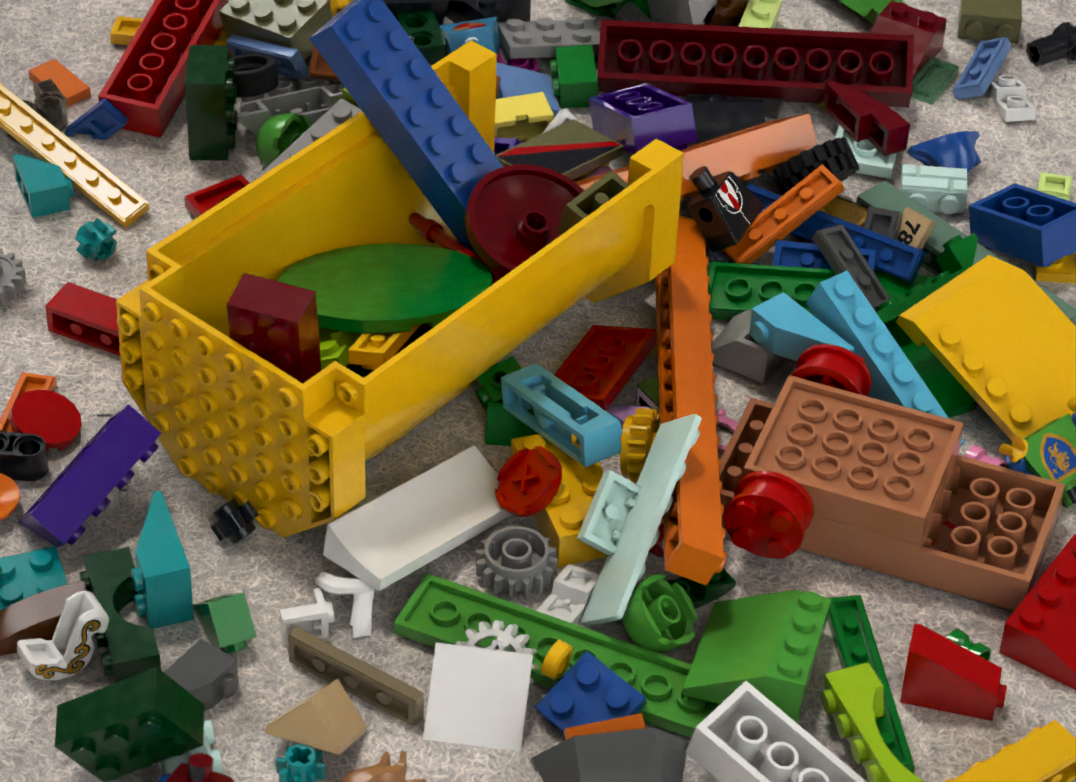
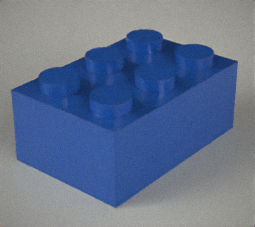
(1025, 224)

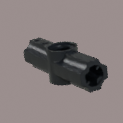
(1054, 46)

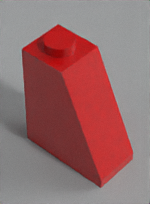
(950, 677)

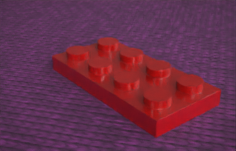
(606, 361)

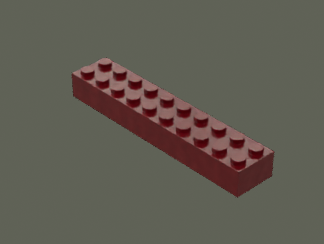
(754, 61)

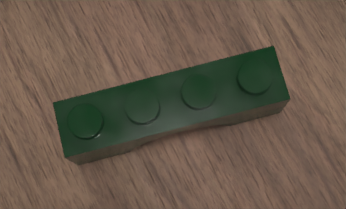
(127, 646)

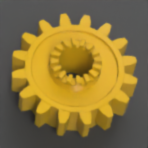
(637, 440)

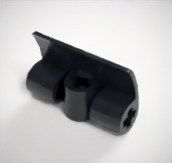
(718, 116)

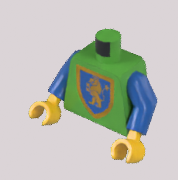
(1048, 453)

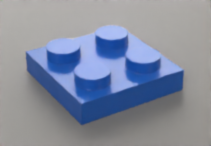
(589, 695)

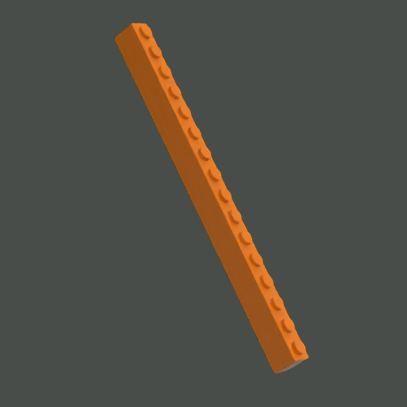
(686, 388)

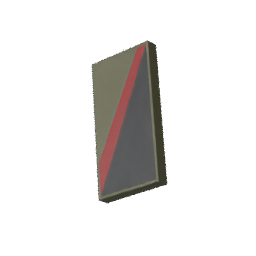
(565, 149)

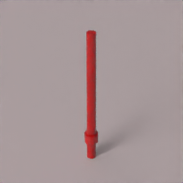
(434, 233)

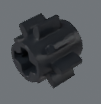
(234, 520)

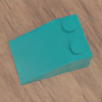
(161, 570)

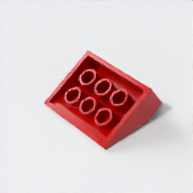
(1044, 623)

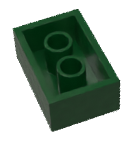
(210, 102)
(130, 725)

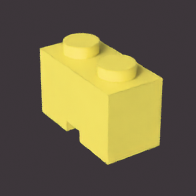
(522, 116)

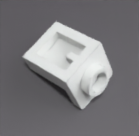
(310, 618)

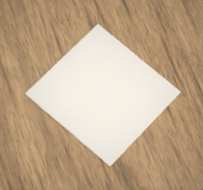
(478, 696)

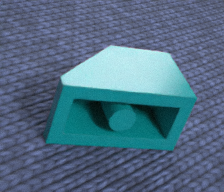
(42, 186)

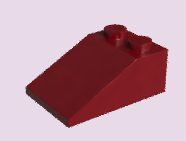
(924, 25)

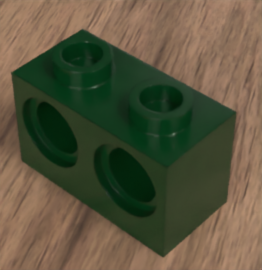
(426, 34)

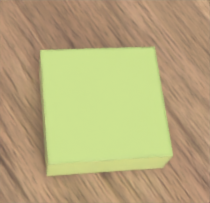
(1055, 185)

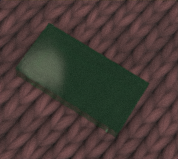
(933, 80)

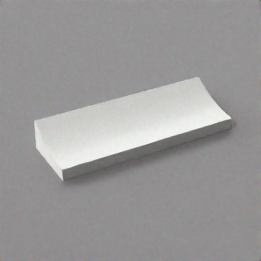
(417, 520)

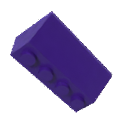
(91, 477)

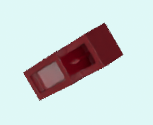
(866, 118)

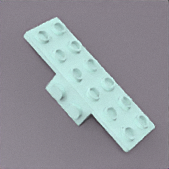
(627, 518)

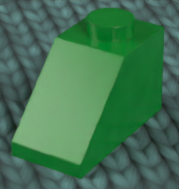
(226, 621)

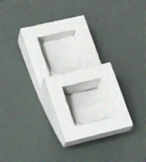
(570, 594)

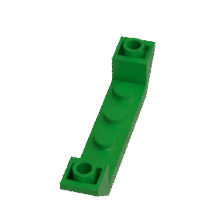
(953, 261)

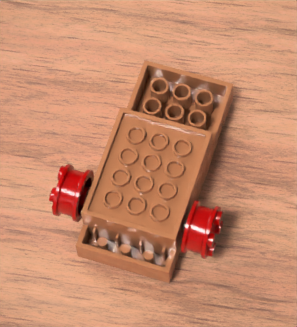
(876, 483)

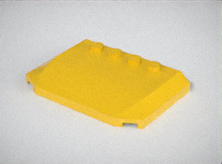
(1000, 344)

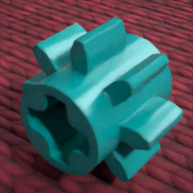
(96, 240)
(301, 765)

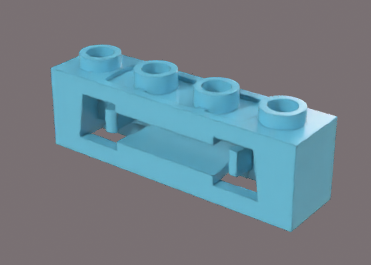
(559, 413)

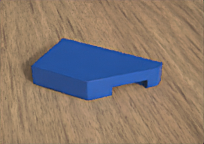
(99, 121)

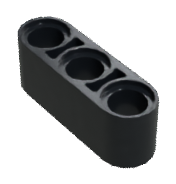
(23, 456)

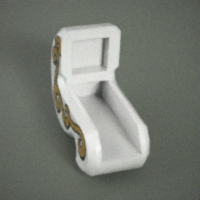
(71, 643)

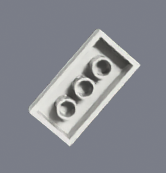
(758, 742)

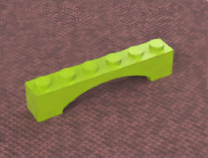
(855, 702)

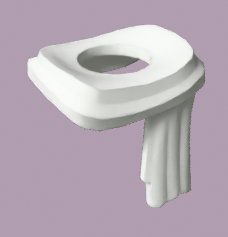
(362, 599)

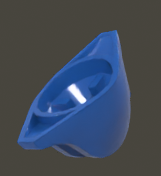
(949, 150)

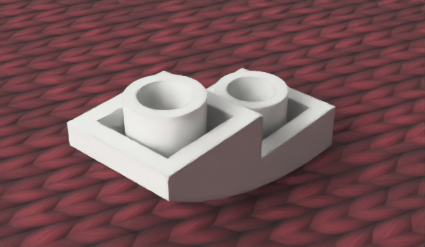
(1010, 99)

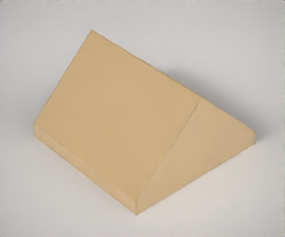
(321, 720)

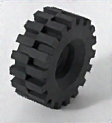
(833, 154)

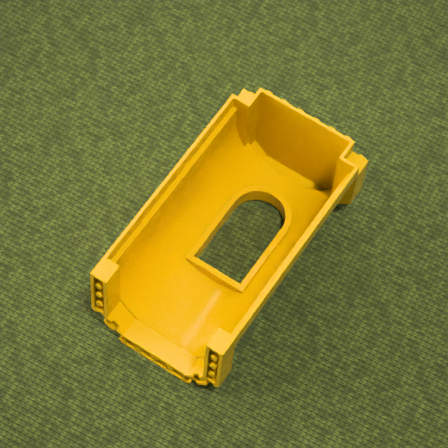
(306, 444)

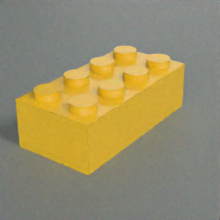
(568, 509)

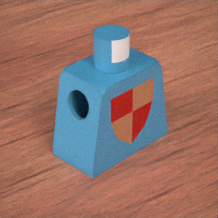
(481, 31)

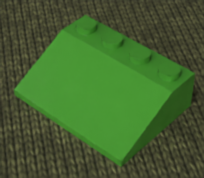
(762, 641)

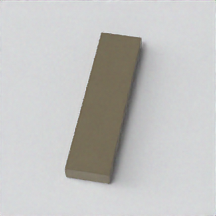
(356, 676)

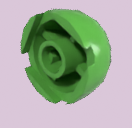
(279, 134)
(659, 615)

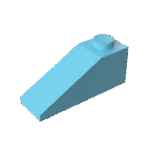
(789, 328)

